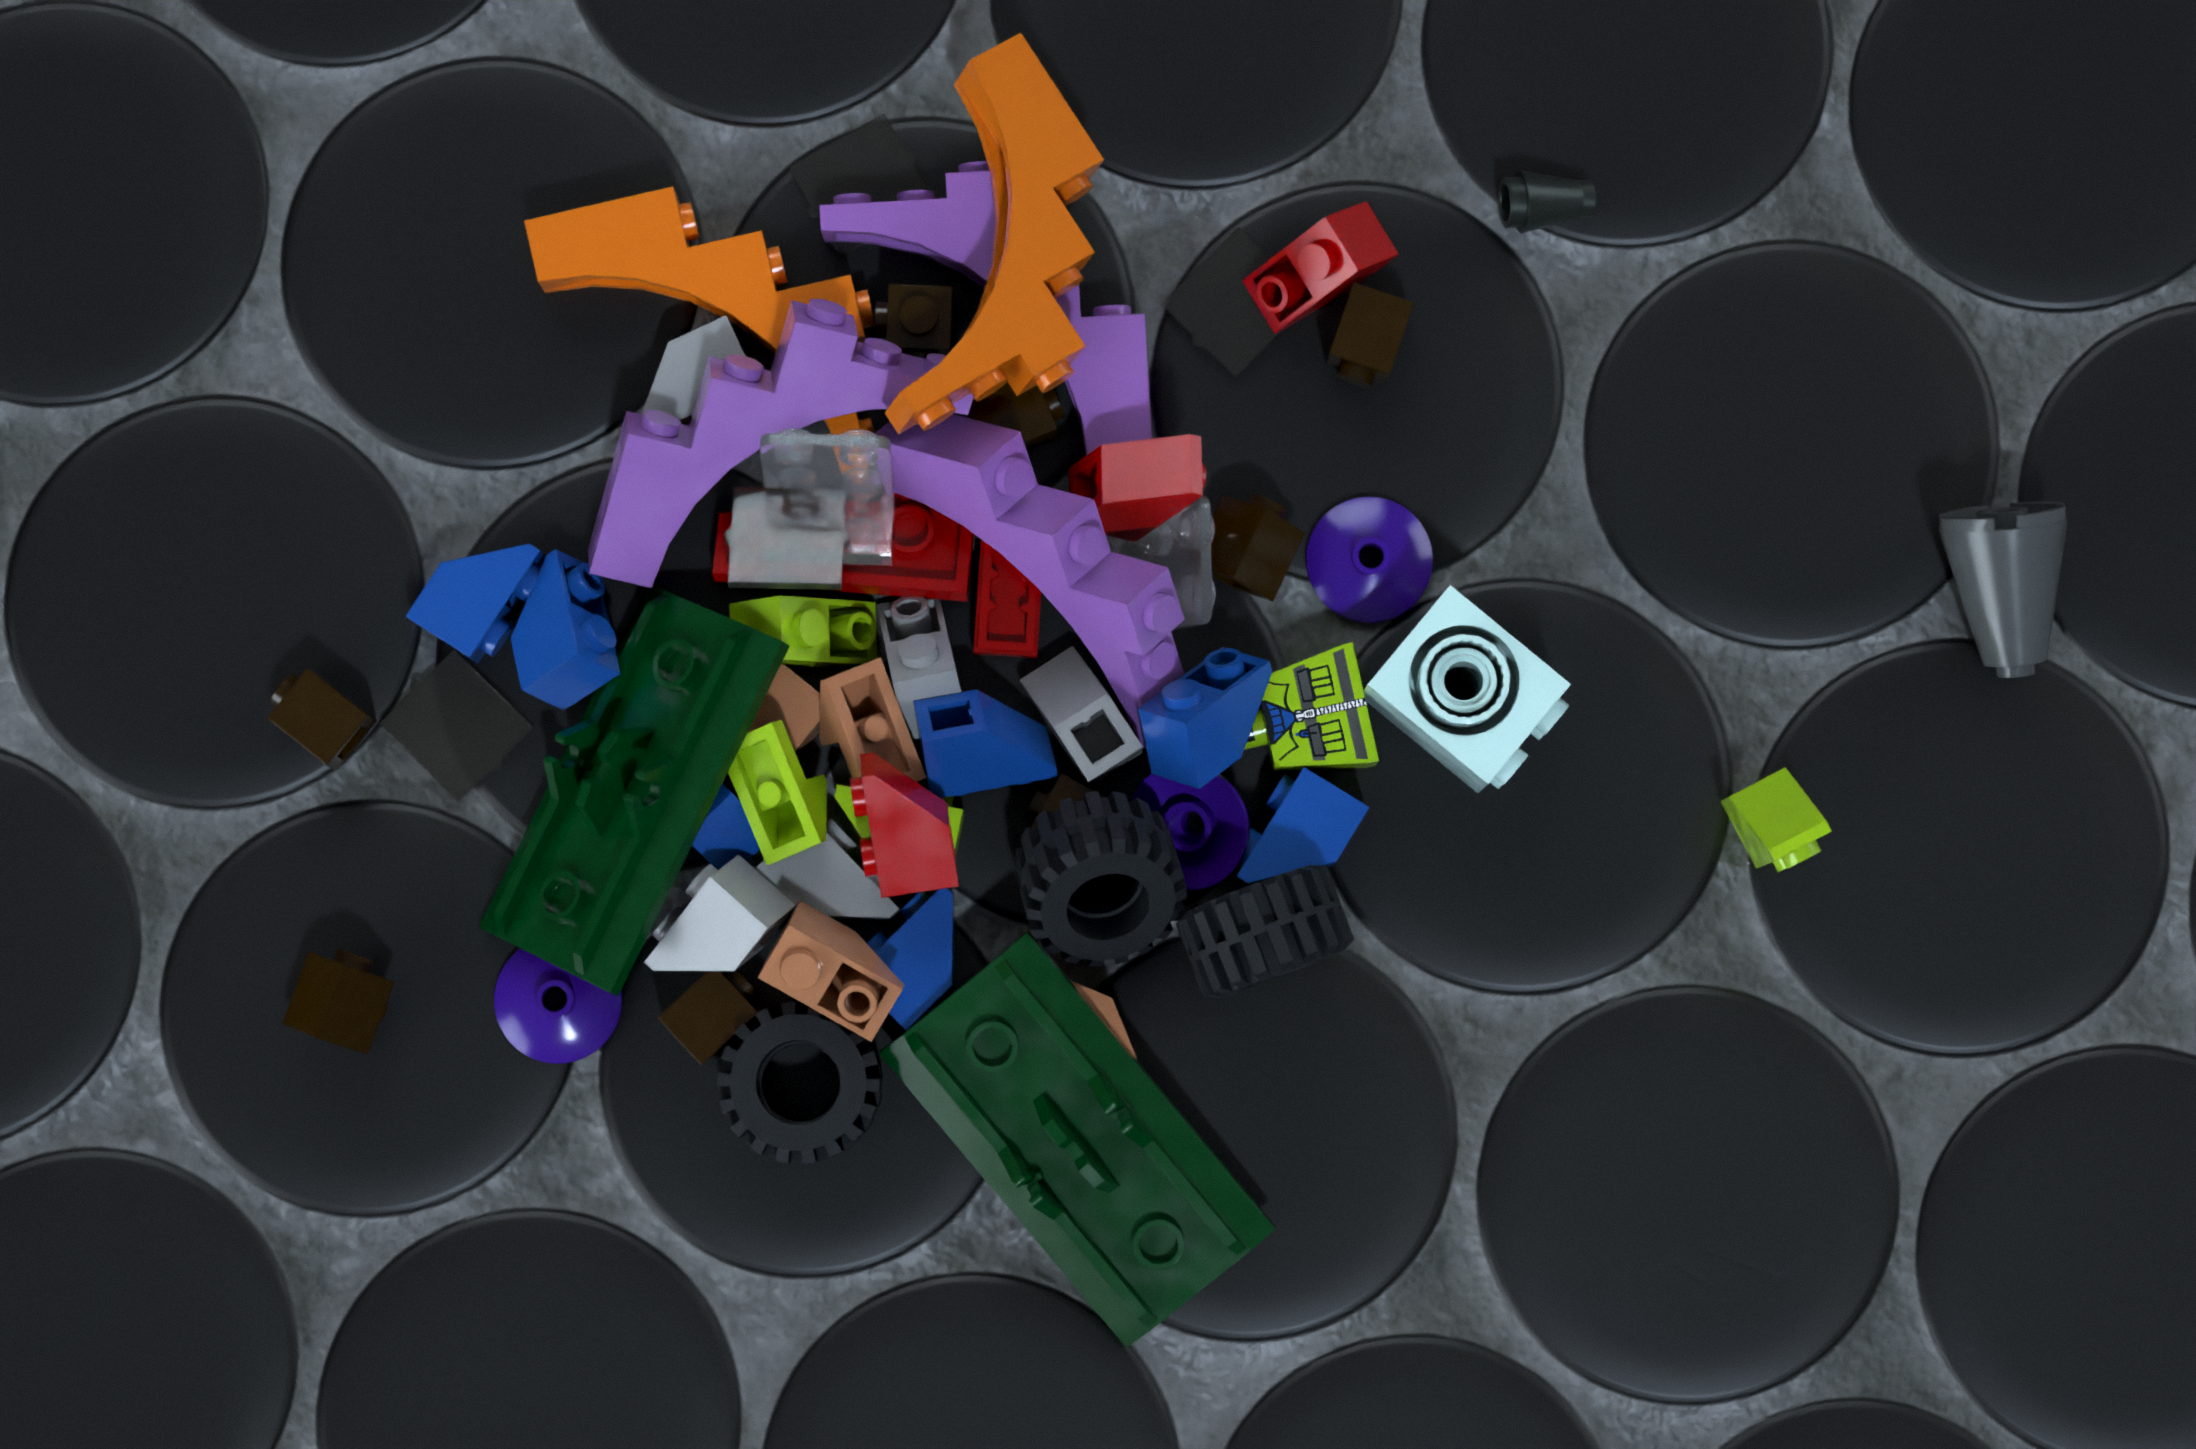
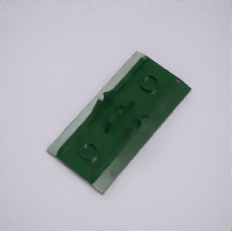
(633, 788)
(1078, 1140)

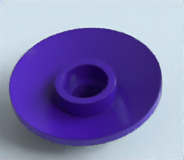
(1360, 591)
(1209, 854)
(549, 1035)

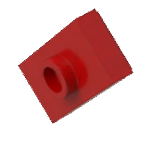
(1005, 608)

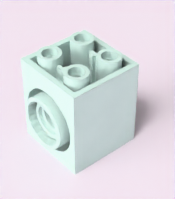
(1510, 701)

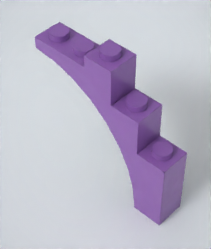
(958, 232)
(670, 466)
(1055, 540)

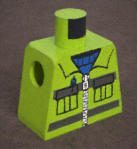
(1316, 715)

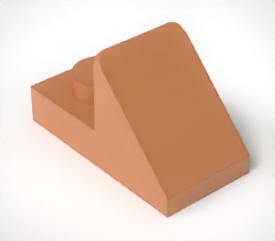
(866, 718)

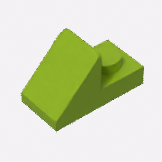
(778, 800)

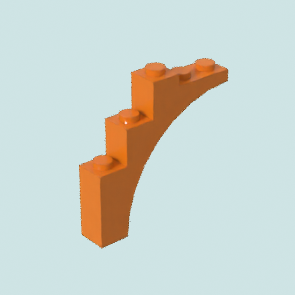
(1037, 167)
(646, 247)

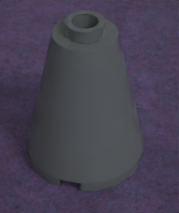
(2008, 578)

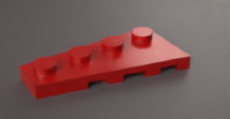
(927, 559)

